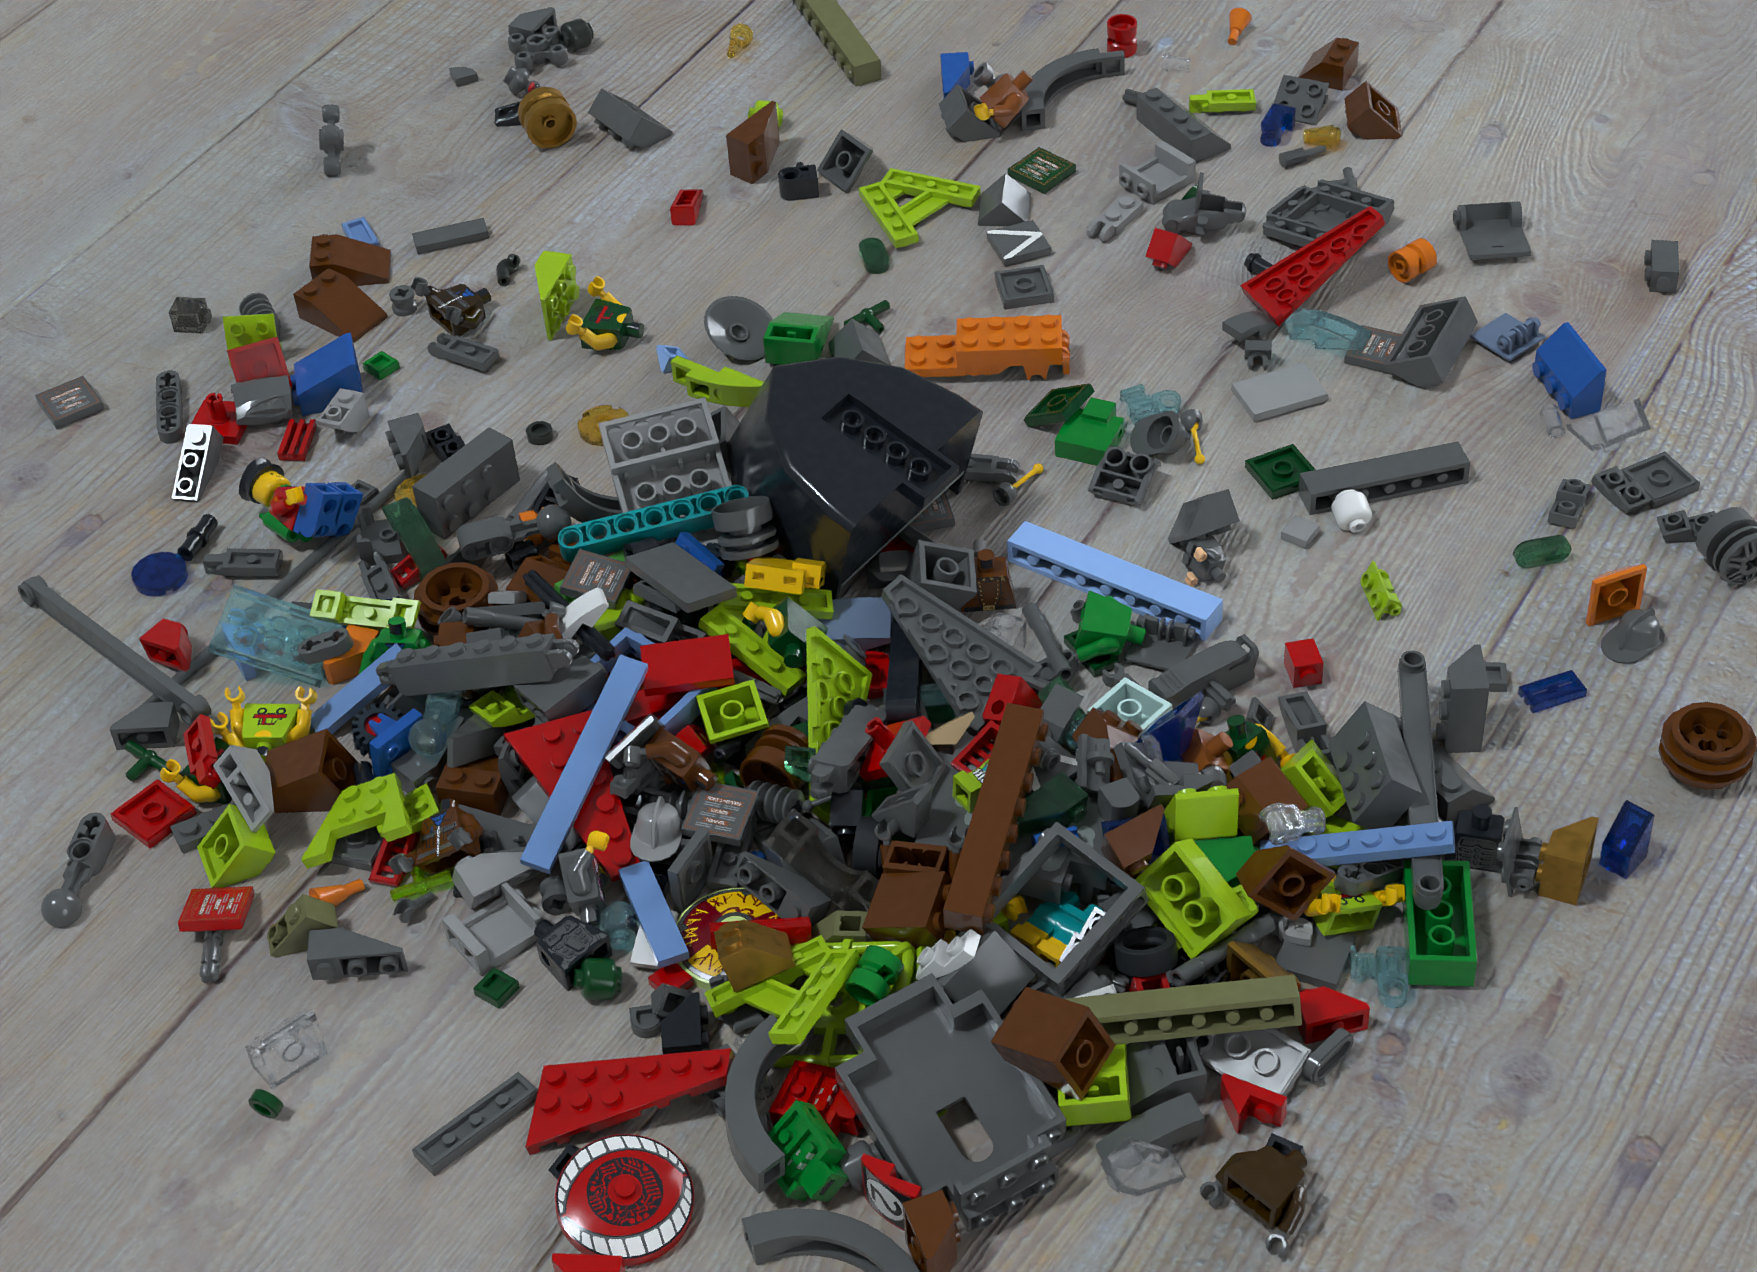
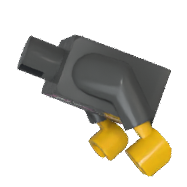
(585, 879)

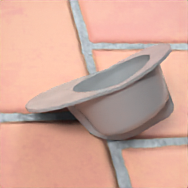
(656, 832)

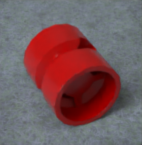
(1122, 34)

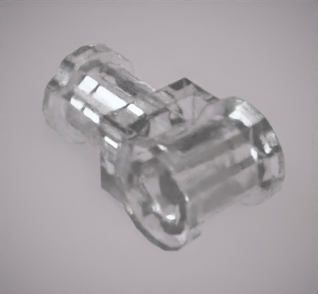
(1289, 823)

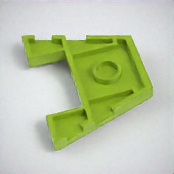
(358, 810)

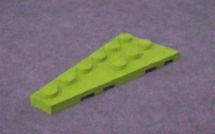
(831, 682)

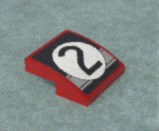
(885, 1190)

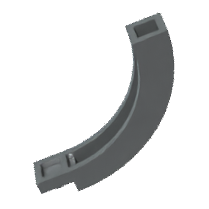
(1063, 74)
(577, 501)
(749, 1143)
(822, 1234)

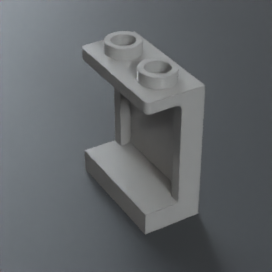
(1160, 175)
(494, 931)

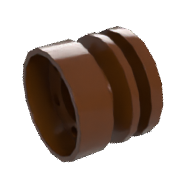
(767, 757)

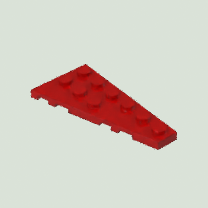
(545, 753)
(617, 1090)

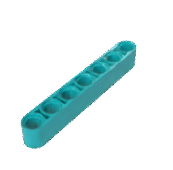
(640, 521)

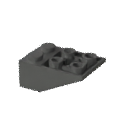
(1163, 1072)

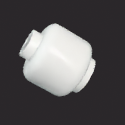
(1351, 510)

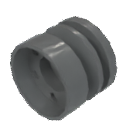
(745, 528)
(1730, 544)

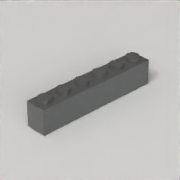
(1386, 476)

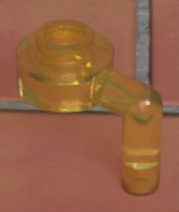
(739, 30)

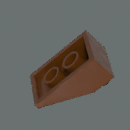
(754, 144)
(353, 258)
(338, 306)
(1109, 726)
(474, 785)

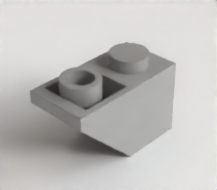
(345, 411)

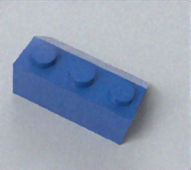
(1570, 372)

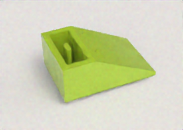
(556, 288)
(1107, 1097)

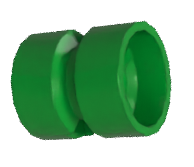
(876, 974)

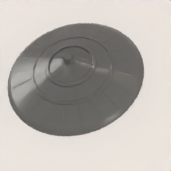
(737, 327)

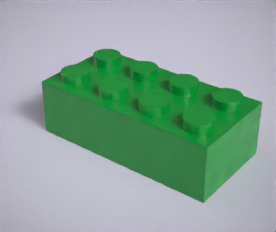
(1441, 940)

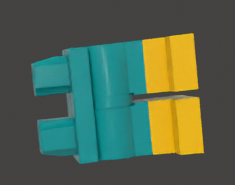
(1052, 927)

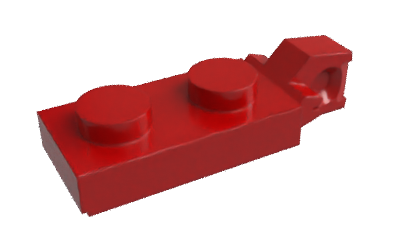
(202, 751)

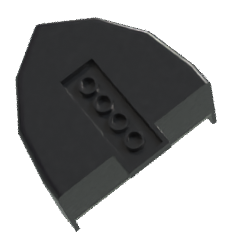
(849, 456)

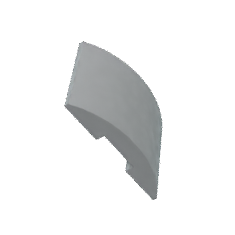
(665, 458)

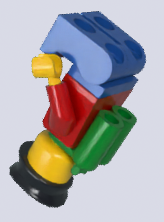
(300, 510)

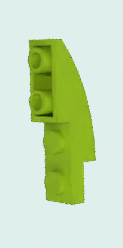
(722, 387)

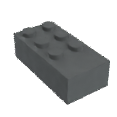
(466, 482)
(1374, 768)

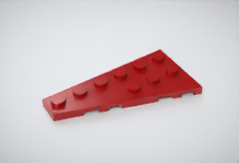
(1295, 278)

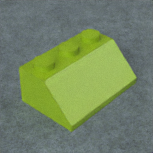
(1192, 898)

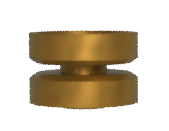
(547, 117)

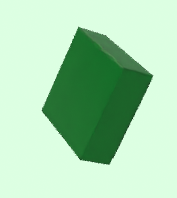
(381, 365)

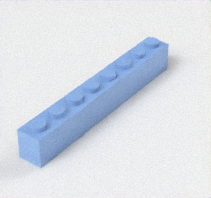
(1111, 576)

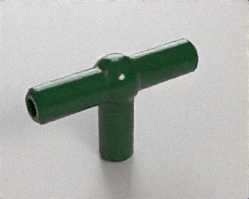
(868, 315)
(147, 759)

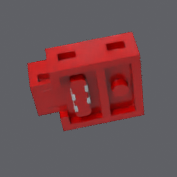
(816, 1086)

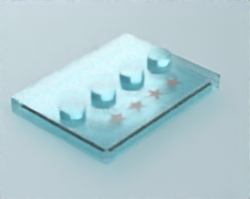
(267, 634)

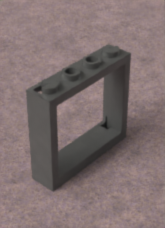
(1099, 936)

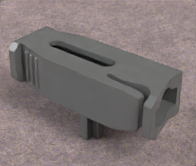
(1209, 671)

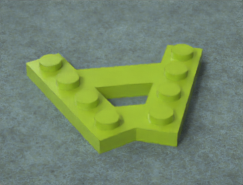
(930, 195)
(750, 647)
(795, 1008)

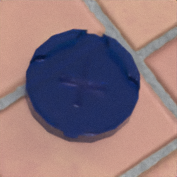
(159, 573)

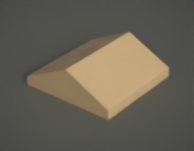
(950, 732)

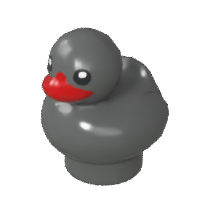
(518, 80)

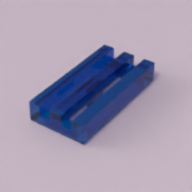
(1554, 694)

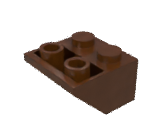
(549, 569)

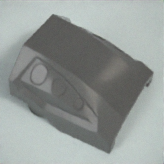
(262, 400)
(1123, 476)

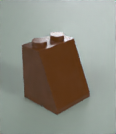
(309, 773)
(909, 908)
(1054, 1041)

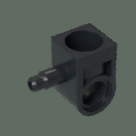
(798, 182)

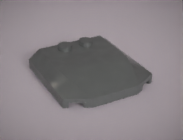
(1316, 210)

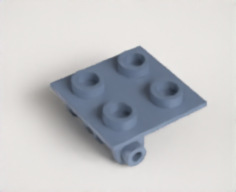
(1509, 336)

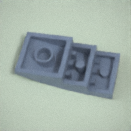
(862, 619)

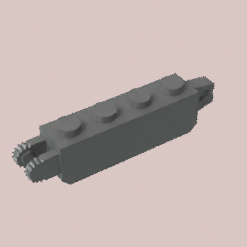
(843, 754)

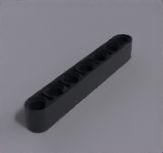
(903, 679)

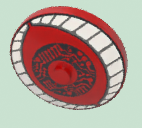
(624, 1198)

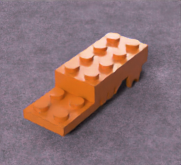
(991, 346)

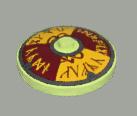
(693, 924)

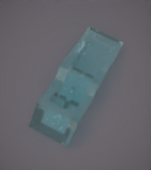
(1326, 330)

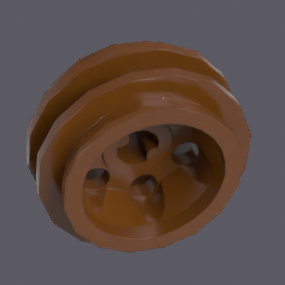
(452, 586)
(1707, 745)

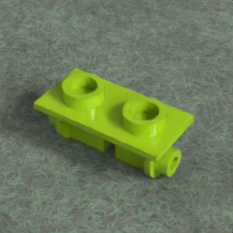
(1379, 592)

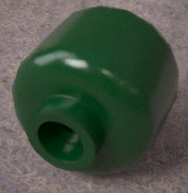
(598, 979)

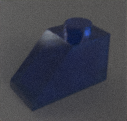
(1627, 840)

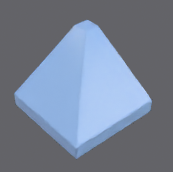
(666, 354)

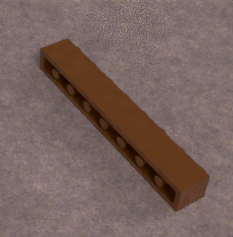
(995, 819)

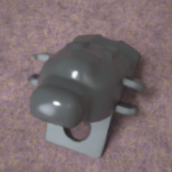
(1202, 212)

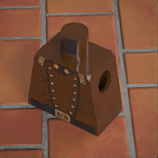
(993, 584)

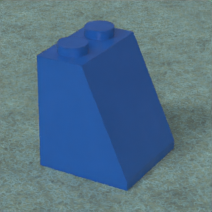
(324, 373)

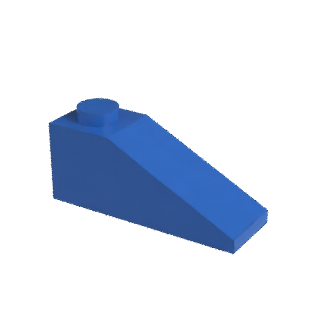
(955, 70)

